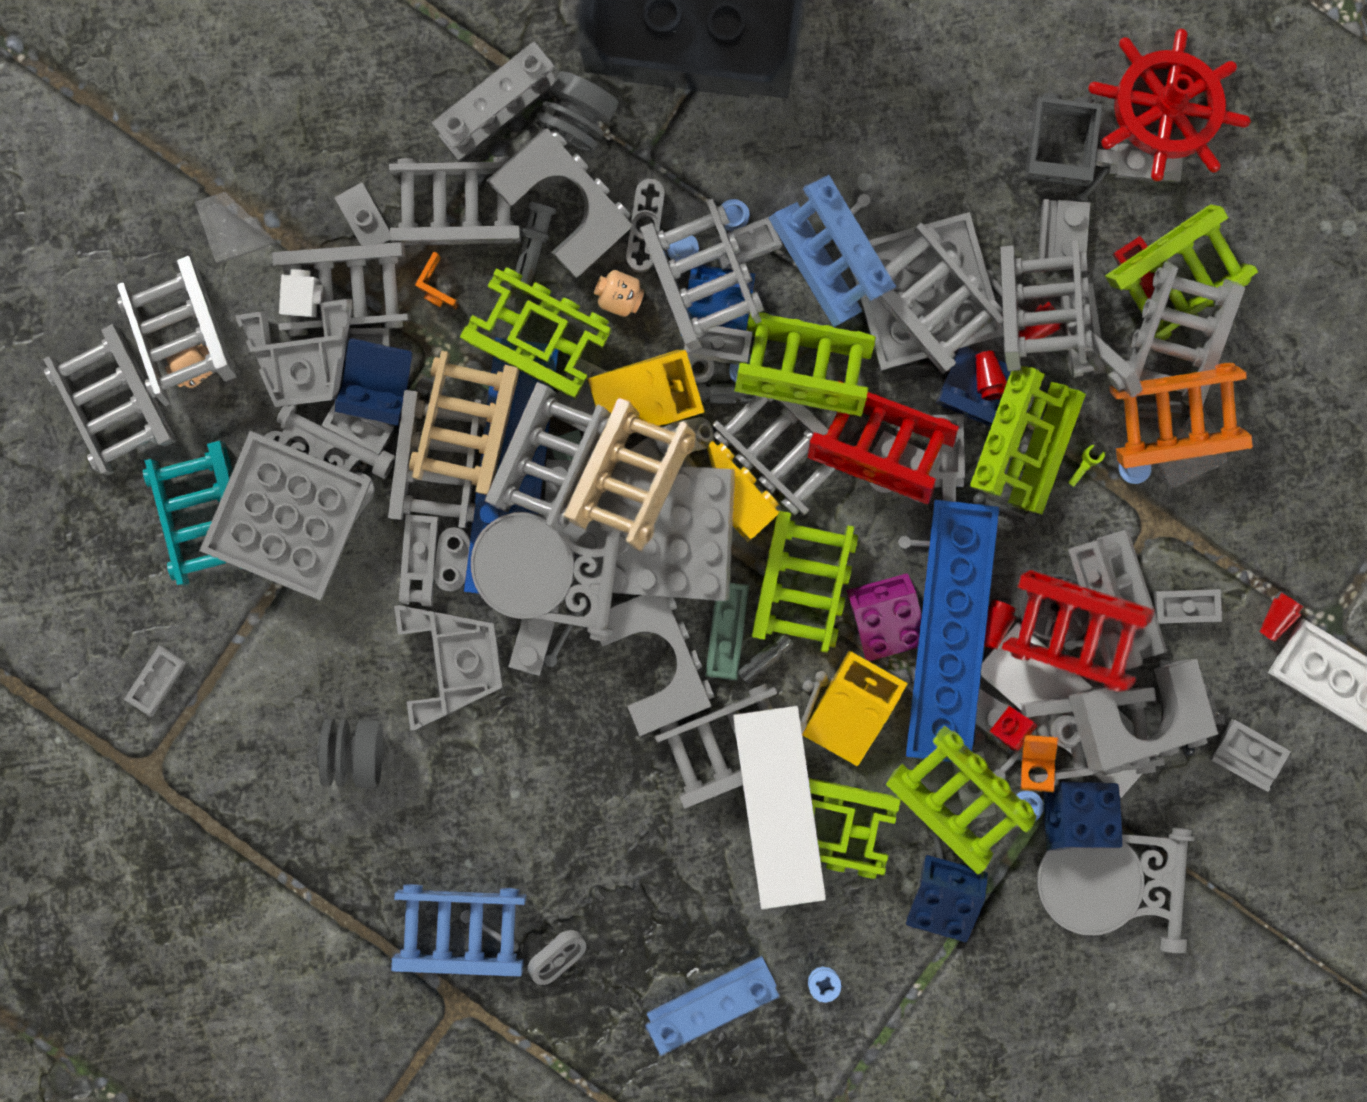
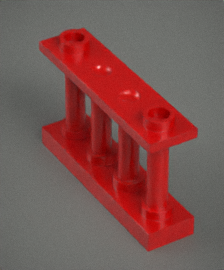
(886, 471)
(1100, 607)

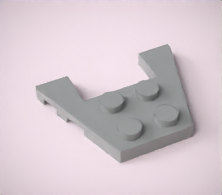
(303, 368)
(464, 661)

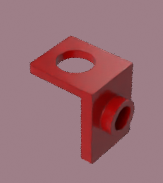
(1012, 728)

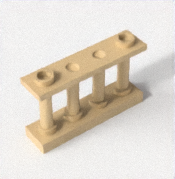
(496, 414)
(612, 450)

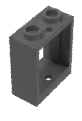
(1056, 172)

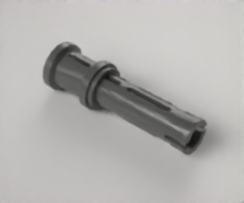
(534, 236)

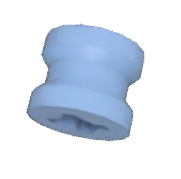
(826, 979)

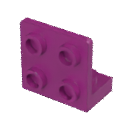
(886, 616)

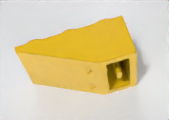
(657, 387)
(750, 507)
(854, 708)

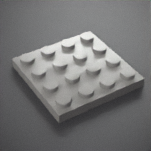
(893, 343)
(285, 515)

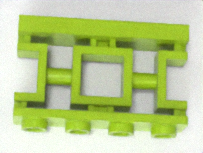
(525, 353)
(1045, 447)
(833, 799)

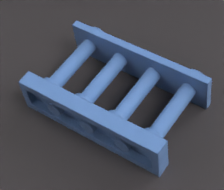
(814, 261)
(442, 960)
(711, 1005)

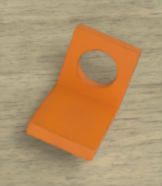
(433, 295)
(1039, 752)

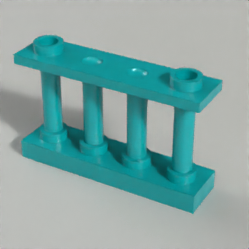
(215, 460)

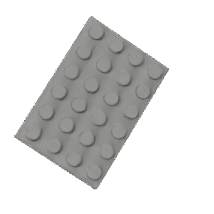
(690, 536)

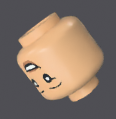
(619, 293)
(186, 359)

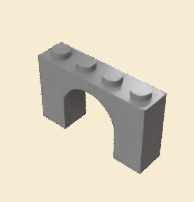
(602, 220)
(686, 691)
(1184, 721)

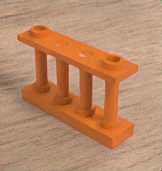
(1199, 441)

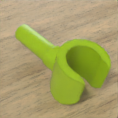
(1086, 463)

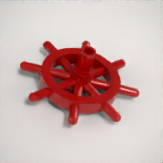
(1169, 104)

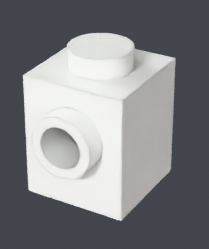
(300, 294)

